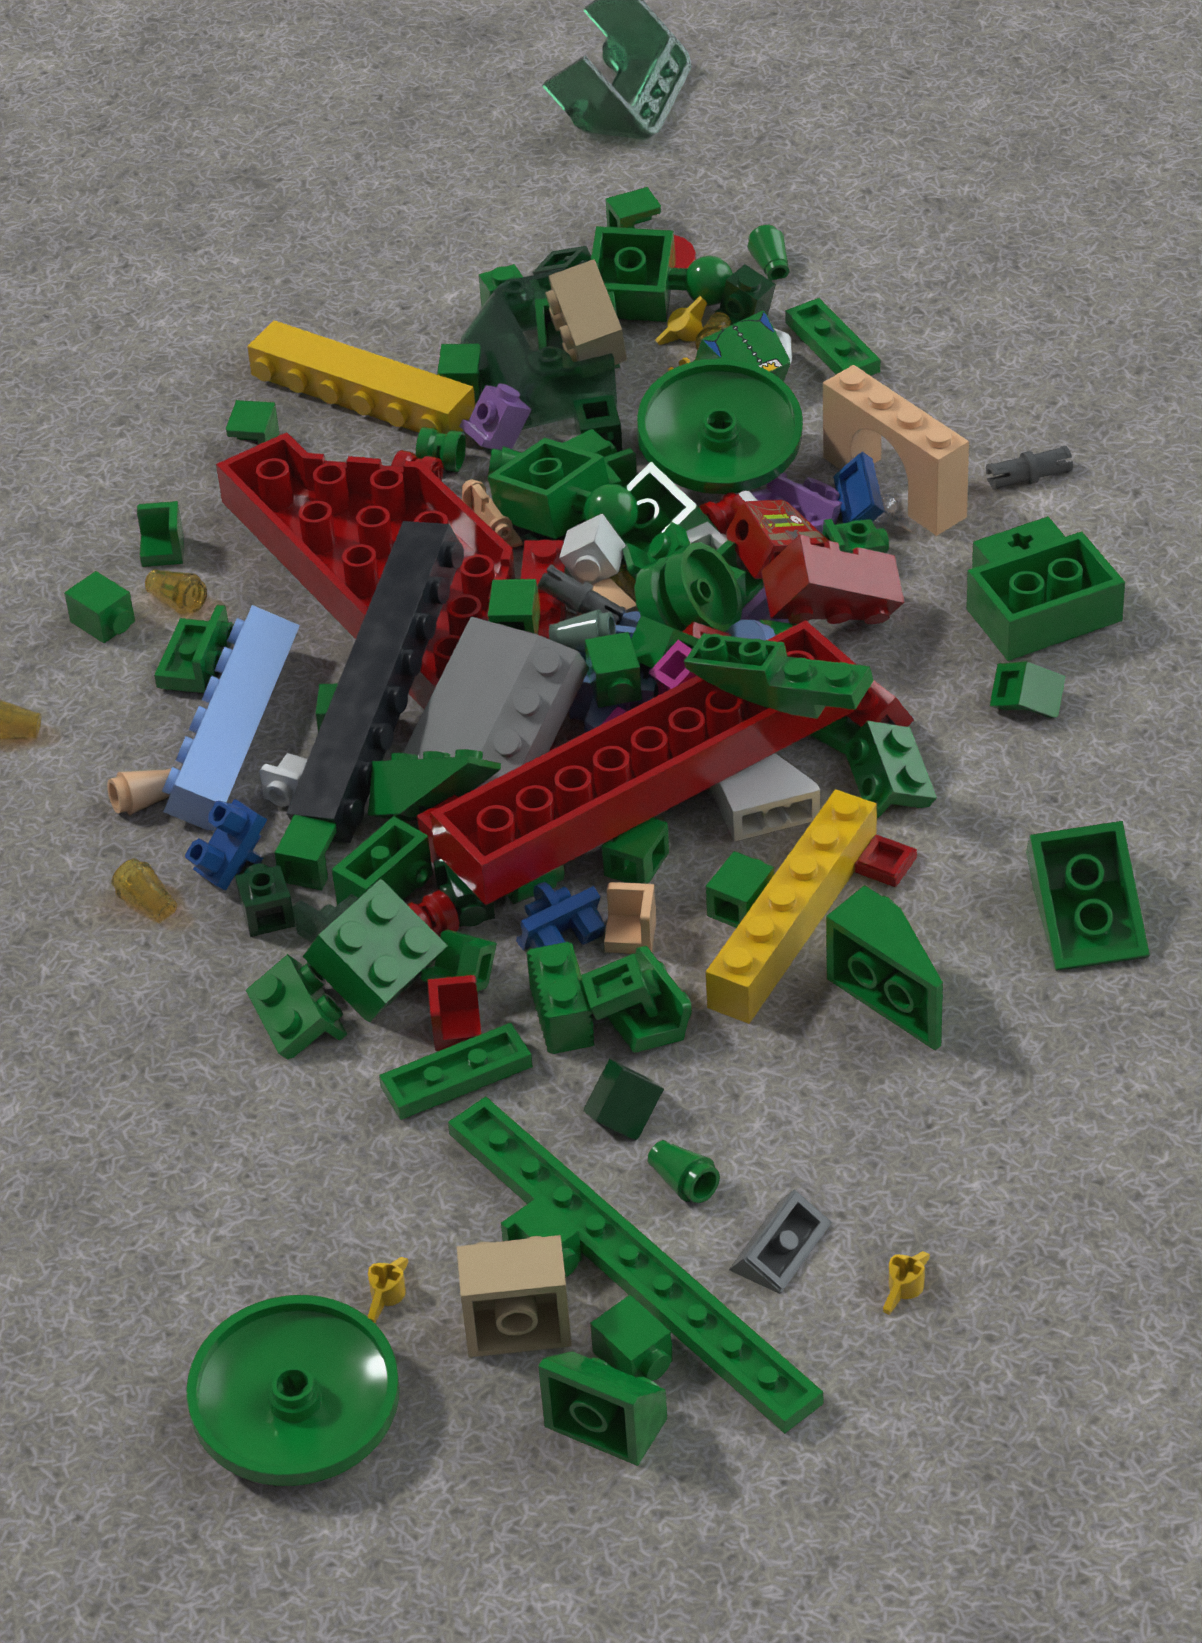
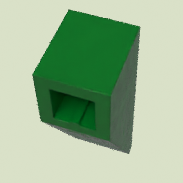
(413, 785)

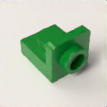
(662, 546)
(620, 987)

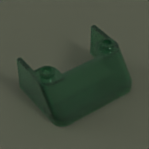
(648, 78)
(543, 377)

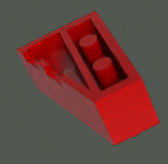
(831, 584)

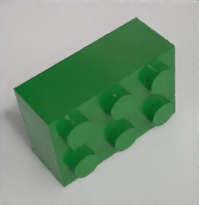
(1045, 595)

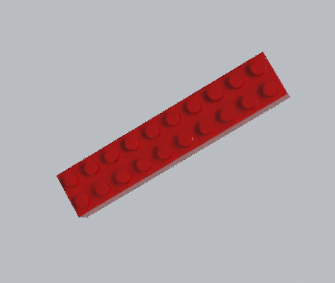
(617, 777)

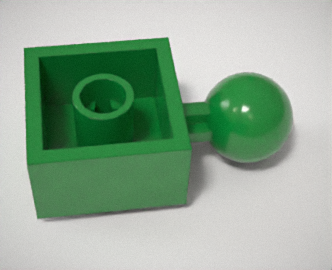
(643, 272)
(557, 488)

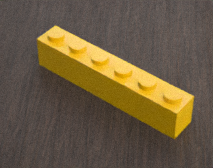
(359, 379)
(790, 907)

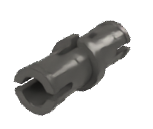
(1029, 467)
(578, 596)

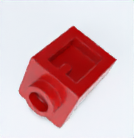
(880, 707)

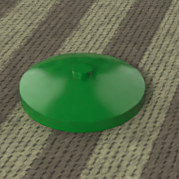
(720, 426)
(293, 1390)

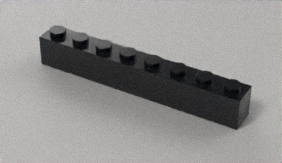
(378, 676)

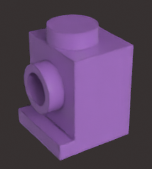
(497, 417)

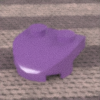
(811, 499)

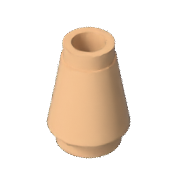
(137, 790)

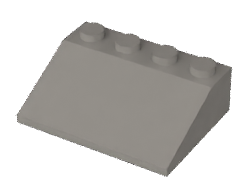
(500, 696)

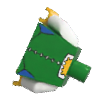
(749, 341)

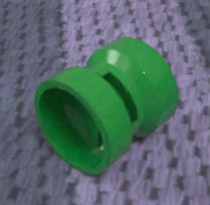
(447, 447)

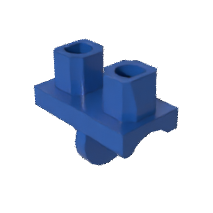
(230, 845)
(557, 912)

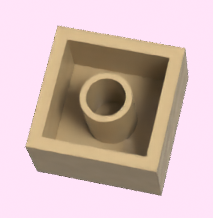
(585, 314)
(514, 1296)

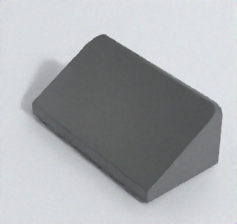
(782, 1243)

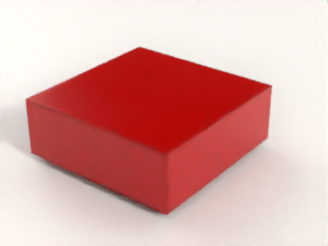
(885, 860)

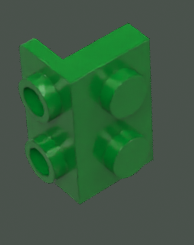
(194, 652)
(889, 767)
(295, 1006)
(673, 1007)

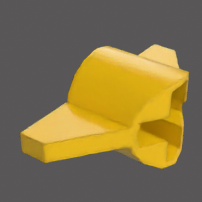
(684, 323)
(905, 1278)
(386, 1285)

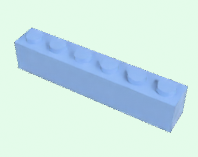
(232, 716)

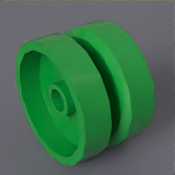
(689, 588)

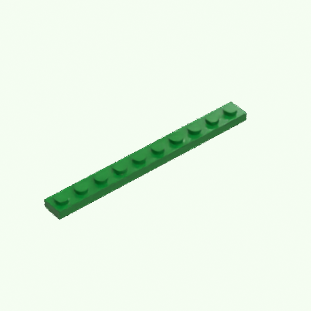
(640, 1267)

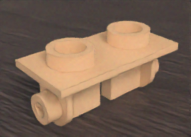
(476, 498)

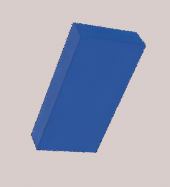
(859, 490)

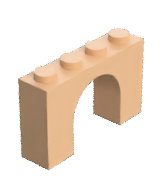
(934, 456)

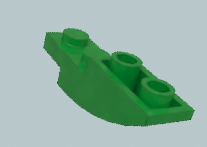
(768, 677)

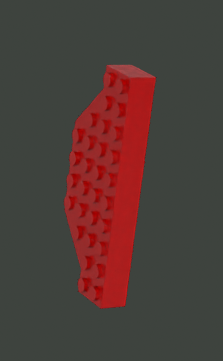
(339, 525)

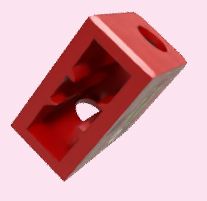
(766, 529)

